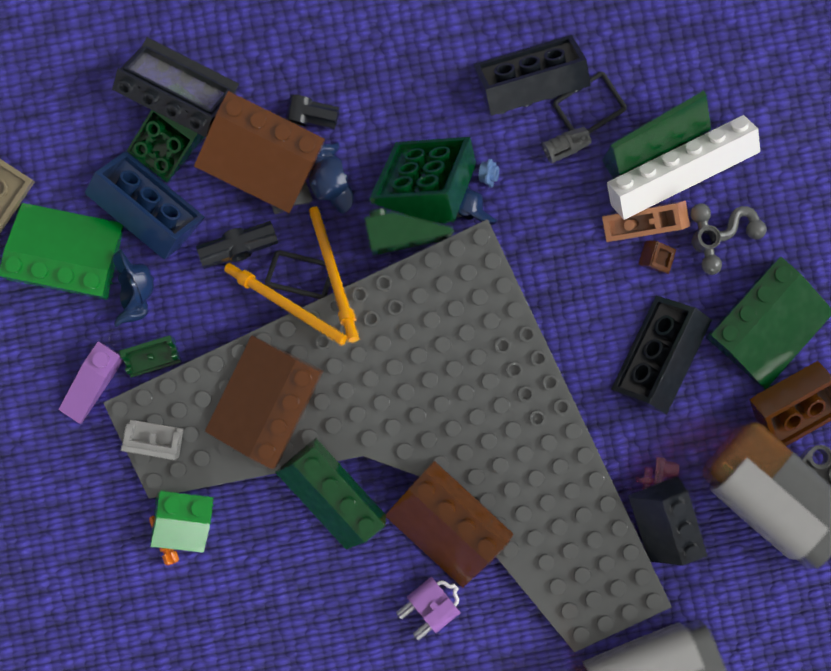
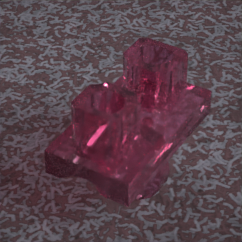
(663, 469)

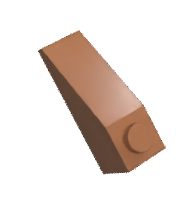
(647, 222)

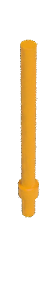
(249, 280)
(345, 314)

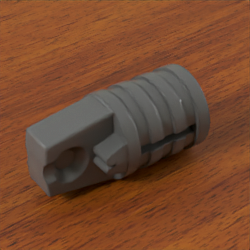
(566, 144)

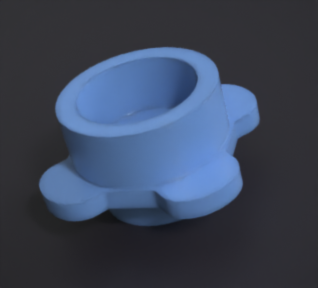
(488, 173)

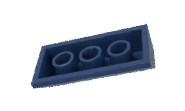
(144, 204)

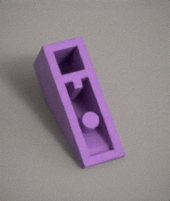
(90, 382)

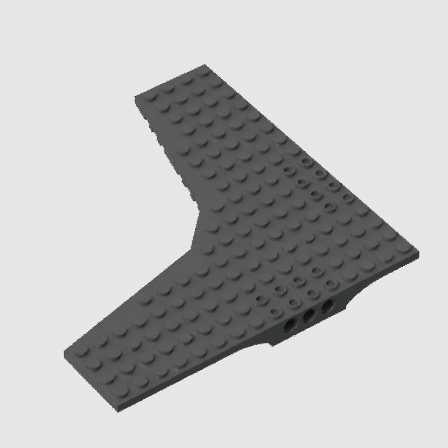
(449, 377)

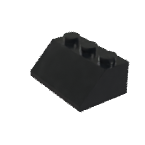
(668, 523)

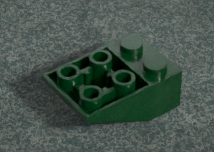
(163, 145)

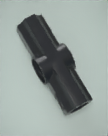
(237, 244)

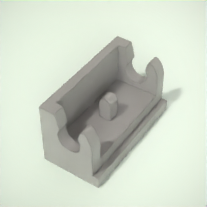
(152, 439)

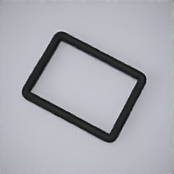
(605, 120)
(291, 289)

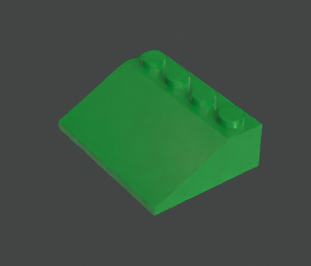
(62, 251)

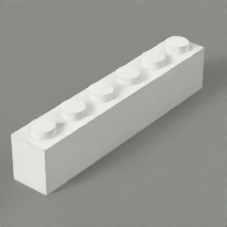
(683, 167)

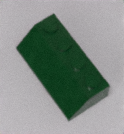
(332, 495)

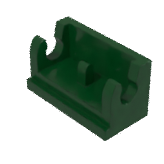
(150, 356)

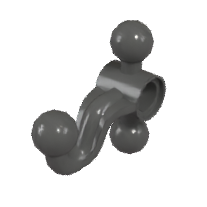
(701, 214)

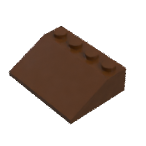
(259, 152)
(263, 402)
(449, 525)

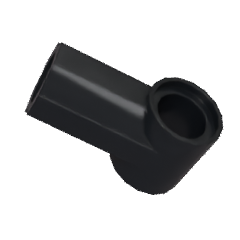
(305, 112)

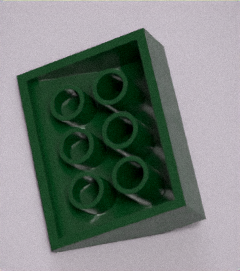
(659, 136)
(426, 178)
(397, 232)
(771, 323)

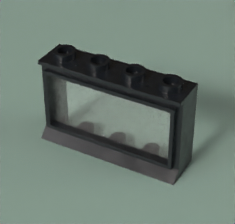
(173, 86)

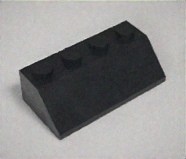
(532, 75)
(661, 354)

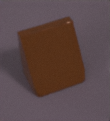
(657, 256)

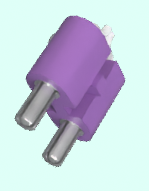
(432, 605)

